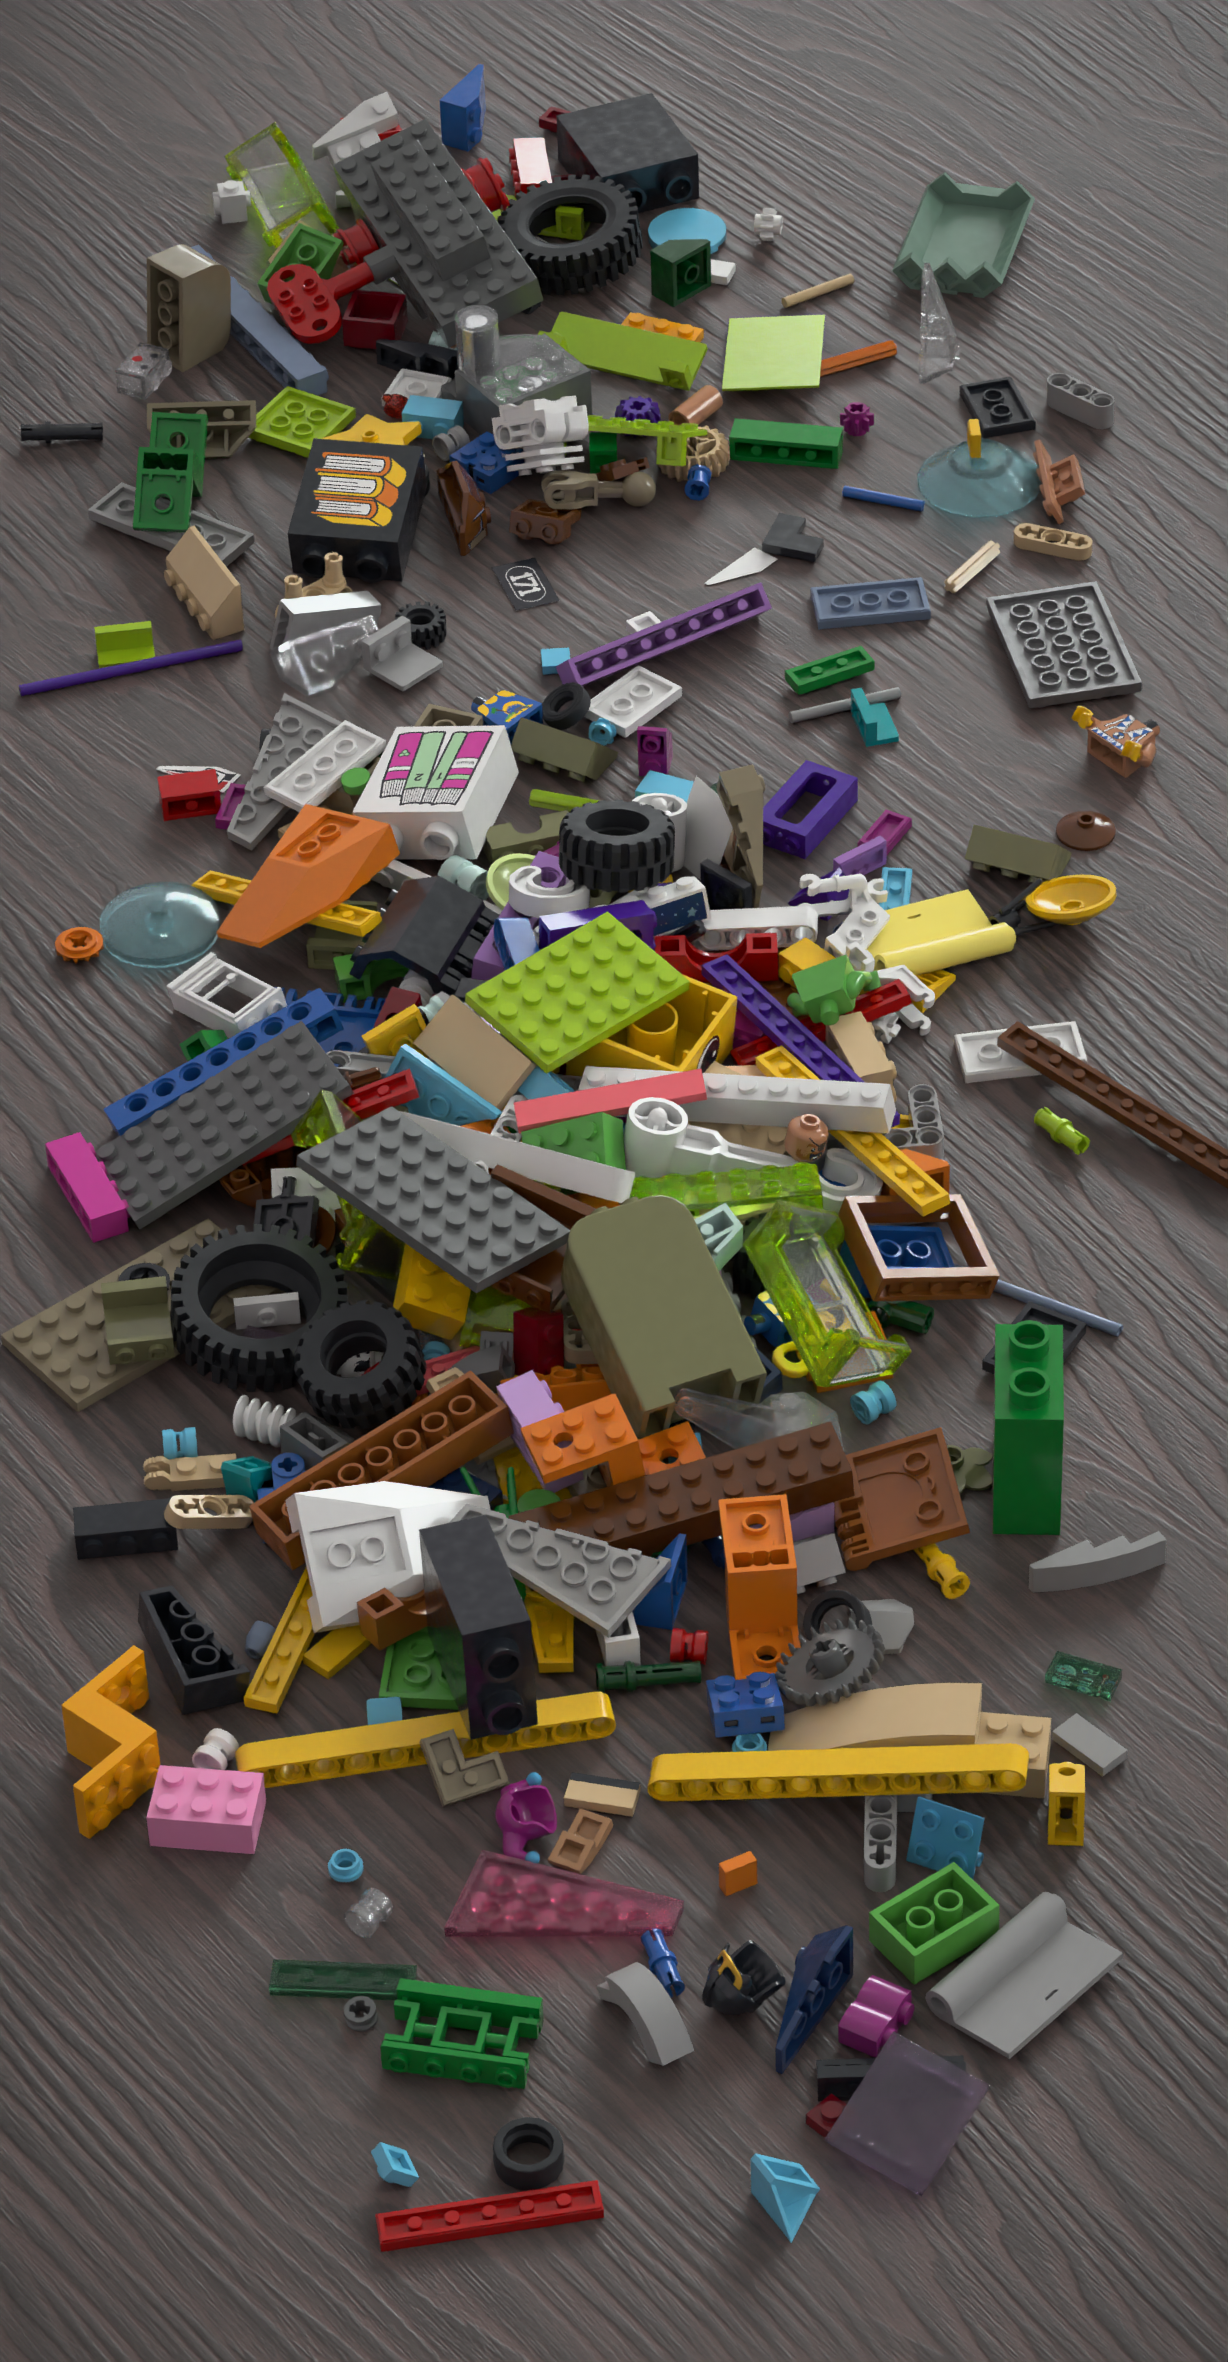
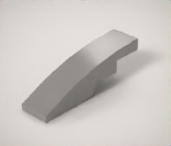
(1089, 1566)

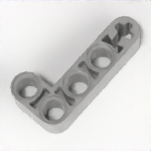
(881, 1837)

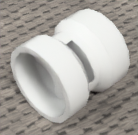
(217, 1750)

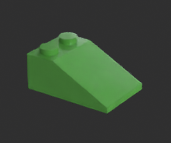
(304, 247)

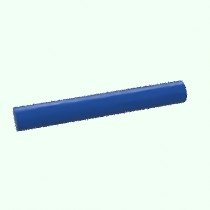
(883, 498)

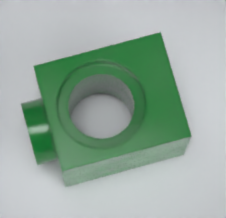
(602, 449)

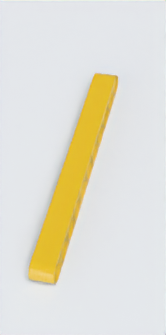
(398, 1746)
(839, 1772)

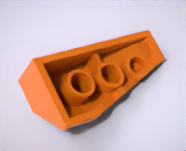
(574, 1385)

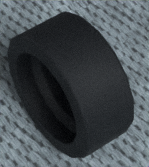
(826, 1601)
(533, 2131)

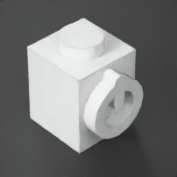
(231, 201)

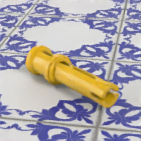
(943, 1570)

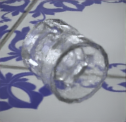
(371, 1909)

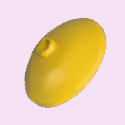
(1071, 898)

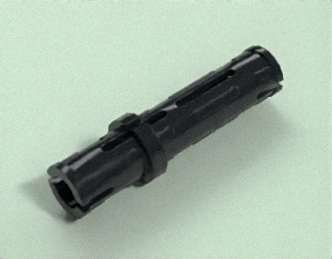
(51, 432)

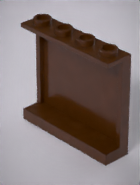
(540, 1281)

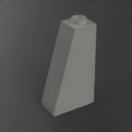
(316, 613)

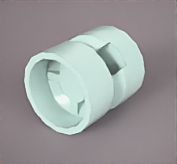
(465, 875)

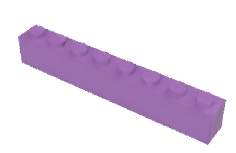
(665, 636)

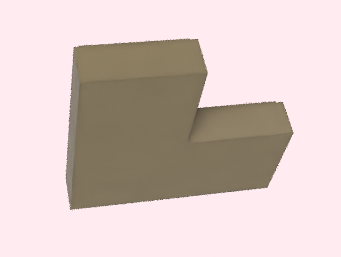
(457, 1778)

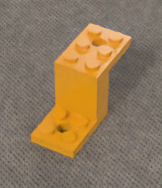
(111, 1741)

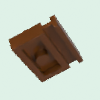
(621, 469)

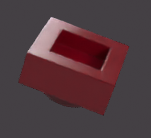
(548, 119)
(825, 2115)

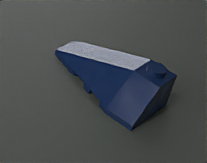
(817, 1981)

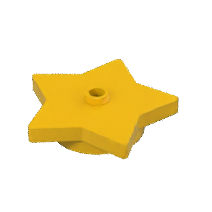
(378, 431)

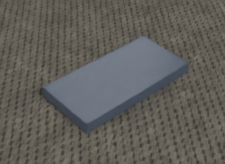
(870, 603)

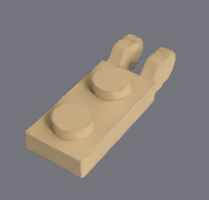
(185, 1472)

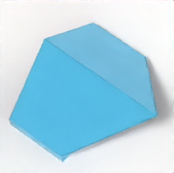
(783, 2191)

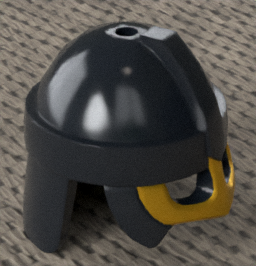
(741, 1980)

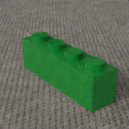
(786, 443)

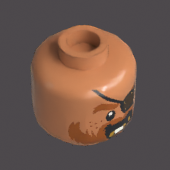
(806, 1138)

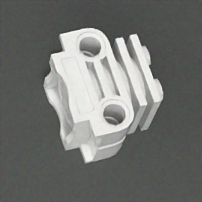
(541, 431)

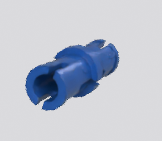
(662, 1962)

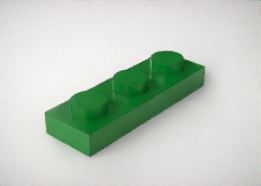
(829, 670)

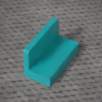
(872, 720)

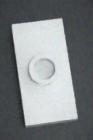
(267, 1310)

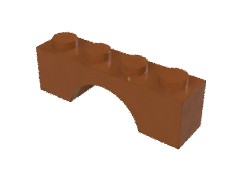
(391, 1618)

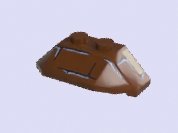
(463, 506)

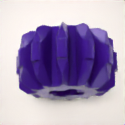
(638, 409)

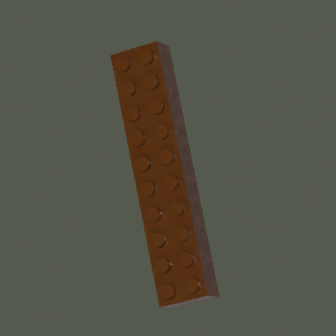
(685, 1498)

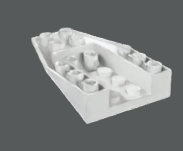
(366, 1541)

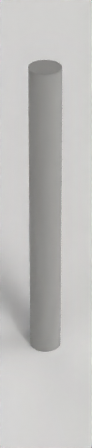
(842, 705)

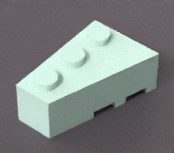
(721, 1233)

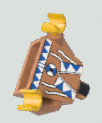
(1120, 742)

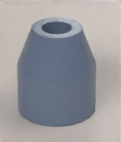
(258, 1639)

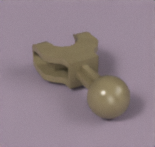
(584, 489)

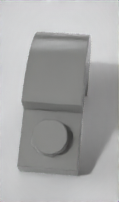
(650, 2011)

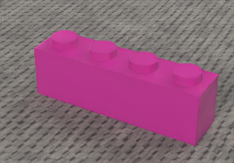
(87, 1187)

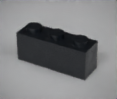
(123, 1529)

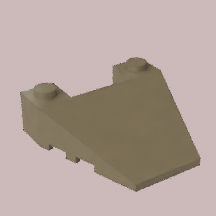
(742, 799)

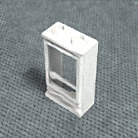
(183, 997)

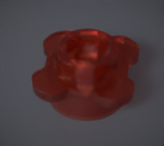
(394, 405)

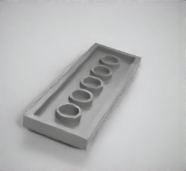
(117, 512)

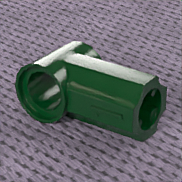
(904, 1314)

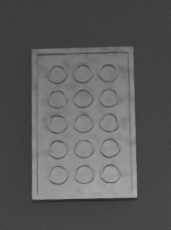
(1063, 644)

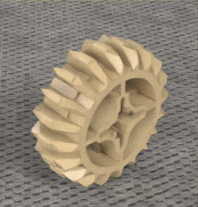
(705, 450)

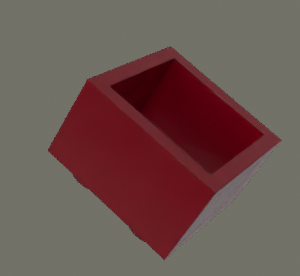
(374, 317)

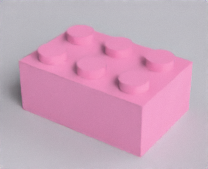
(206, 1809)

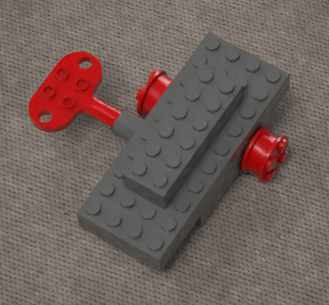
(423, 227)

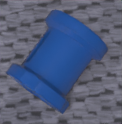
(697, 484)

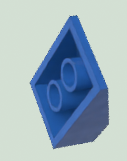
(464, 111)
(901, 1249)

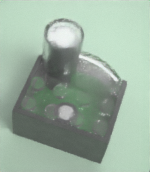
(509, 369)

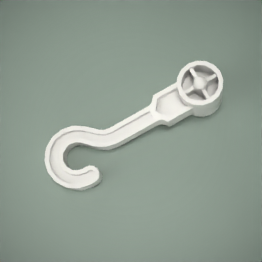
(535, 901)
(663, 1143)

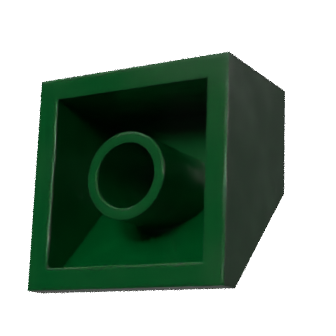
(680, 269)

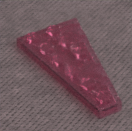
(537, 1900)

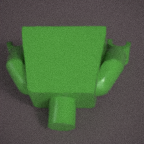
(829, 989)

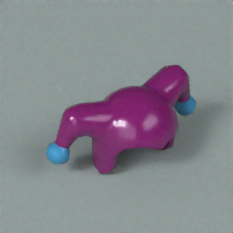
(525, 1815)

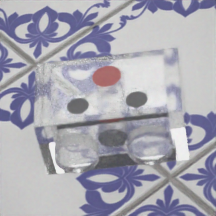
(143, 370)

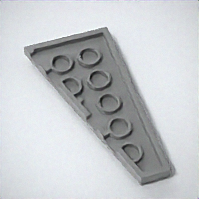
(293, 733)
(574, 1570)

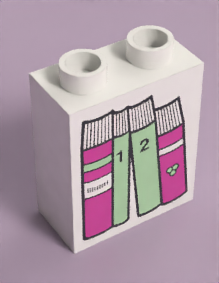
(440, 788)

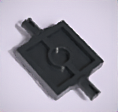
(289, 1212)

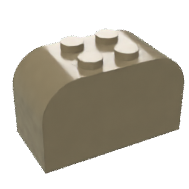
(187, 305)

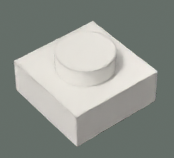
(641, 622)

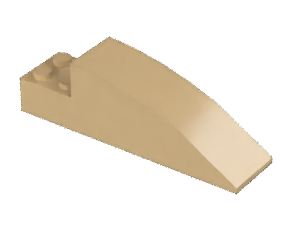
(918, 1717)

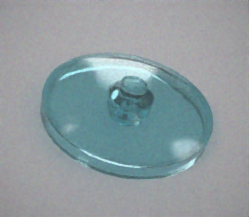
(159, 924)

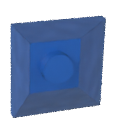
(663, 1601)

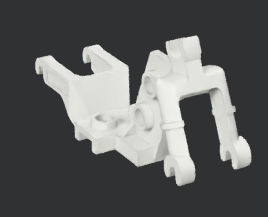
(860, 930)

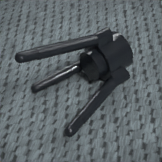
(1010, 916)

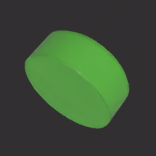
(355, 780)

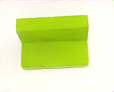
(124, 643)

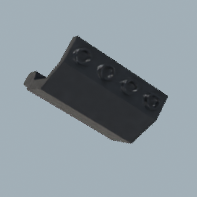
(429, 930)

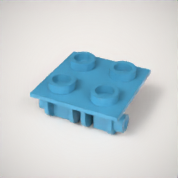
(944, 1837)

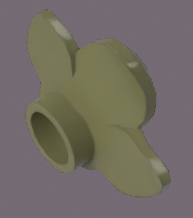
(970, 1468)

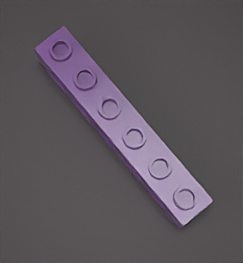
(487, 959)

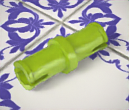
(1061, 1130)

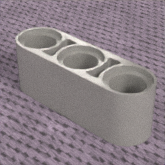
(1080, 401)

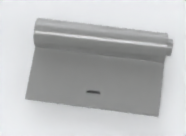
(1022, 1977)

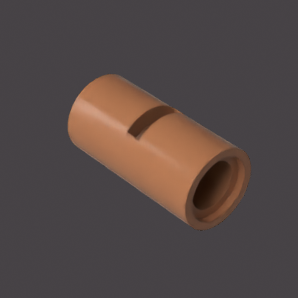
(697, 407)

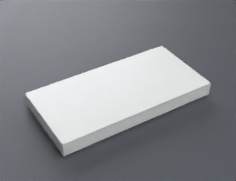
(320, 769)
(985, 1061)

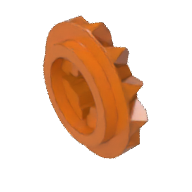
(77, 937)

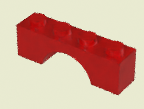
(755, 954)

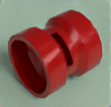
(696, 1642)

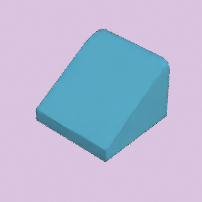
(384, 1710)

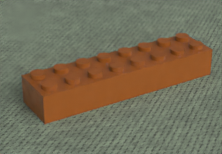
(408, 1450)

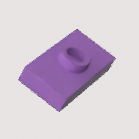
(863, 858)

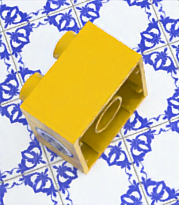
(675, 1037)

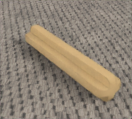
(972, 566)

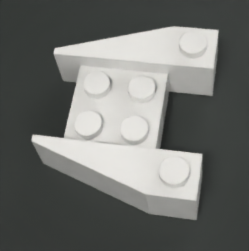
(356, 133)

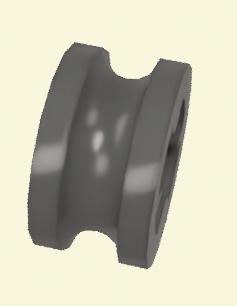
(356, 2004)

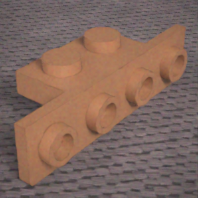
(1060, 481)

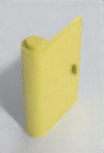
(939, 935)

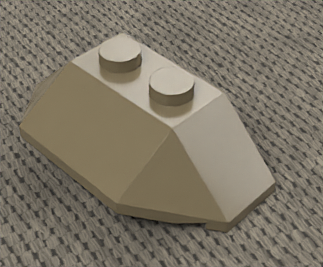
(227, 424)

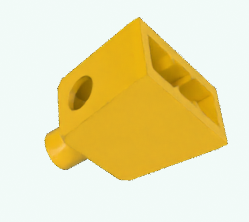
(1066, 1791)

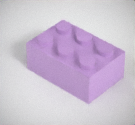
(529, 1403)

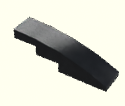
(417, 357)

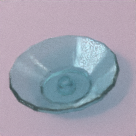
(982, 486)

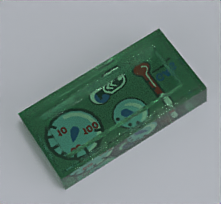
(1083, 1675)

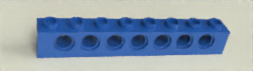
(313, 1010)

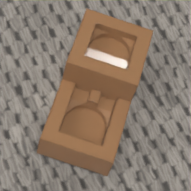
(582, 1841)

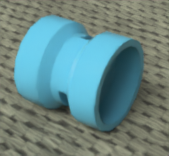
(873, 1402)
(188, 1443)

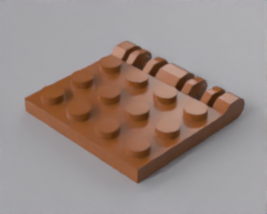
(900, 1500)

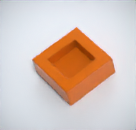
(738, 1873)

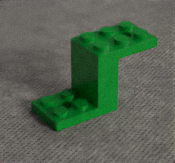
(170, 472)

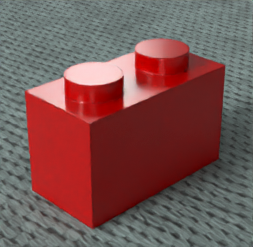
(189, 794)

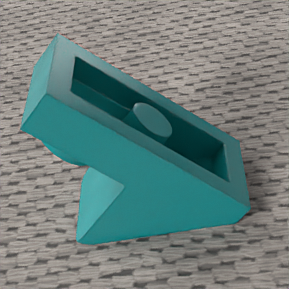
(245, 1476)

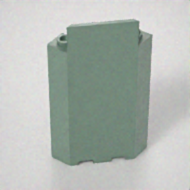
(964, 235)

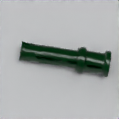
(630, 1676)

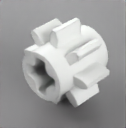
(768, 224)
(886, 1028)

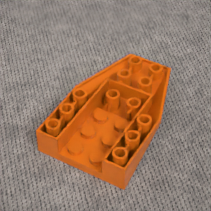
(309, 872)

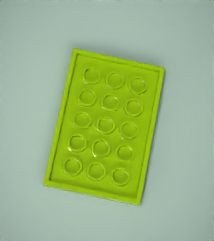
(577, 992)

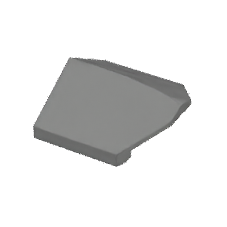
(891, 1620)

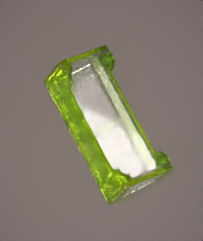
(279, 185)
(818, 1298)

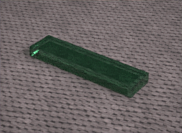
(338, 1979)

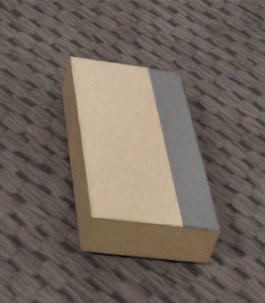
(602, 1794)

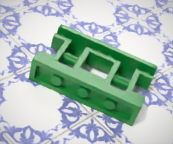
(466, 2010)

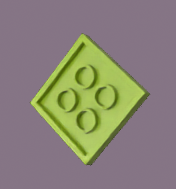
(298, 418)

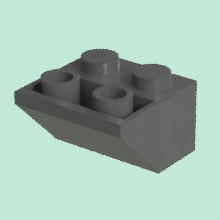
(312, 1438)

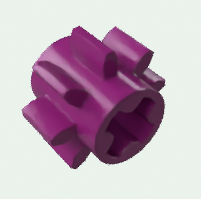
(856, 419)

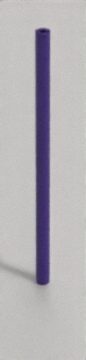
(130, 667)

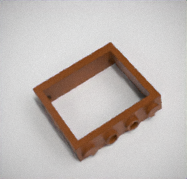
(917, 1283)

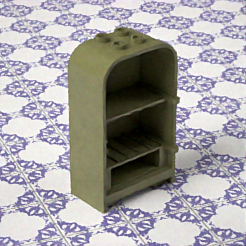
(656, 1310)

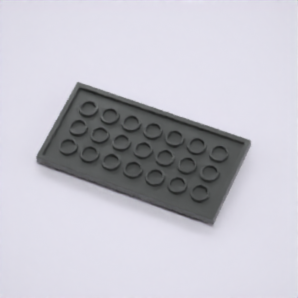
(220, 1124)
(433, 1199)

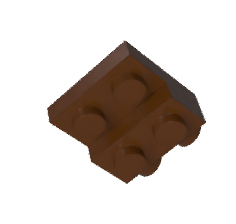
(539, 520)

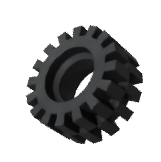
(427, 623)

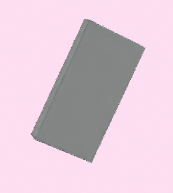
(1089, 1744)

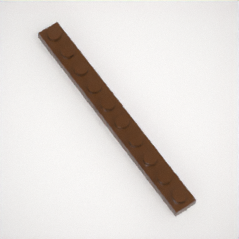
(1116, 1101)

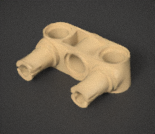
(331, 583)

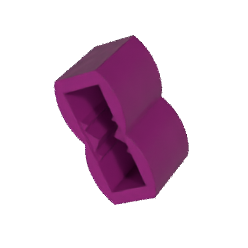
(875, 2015)

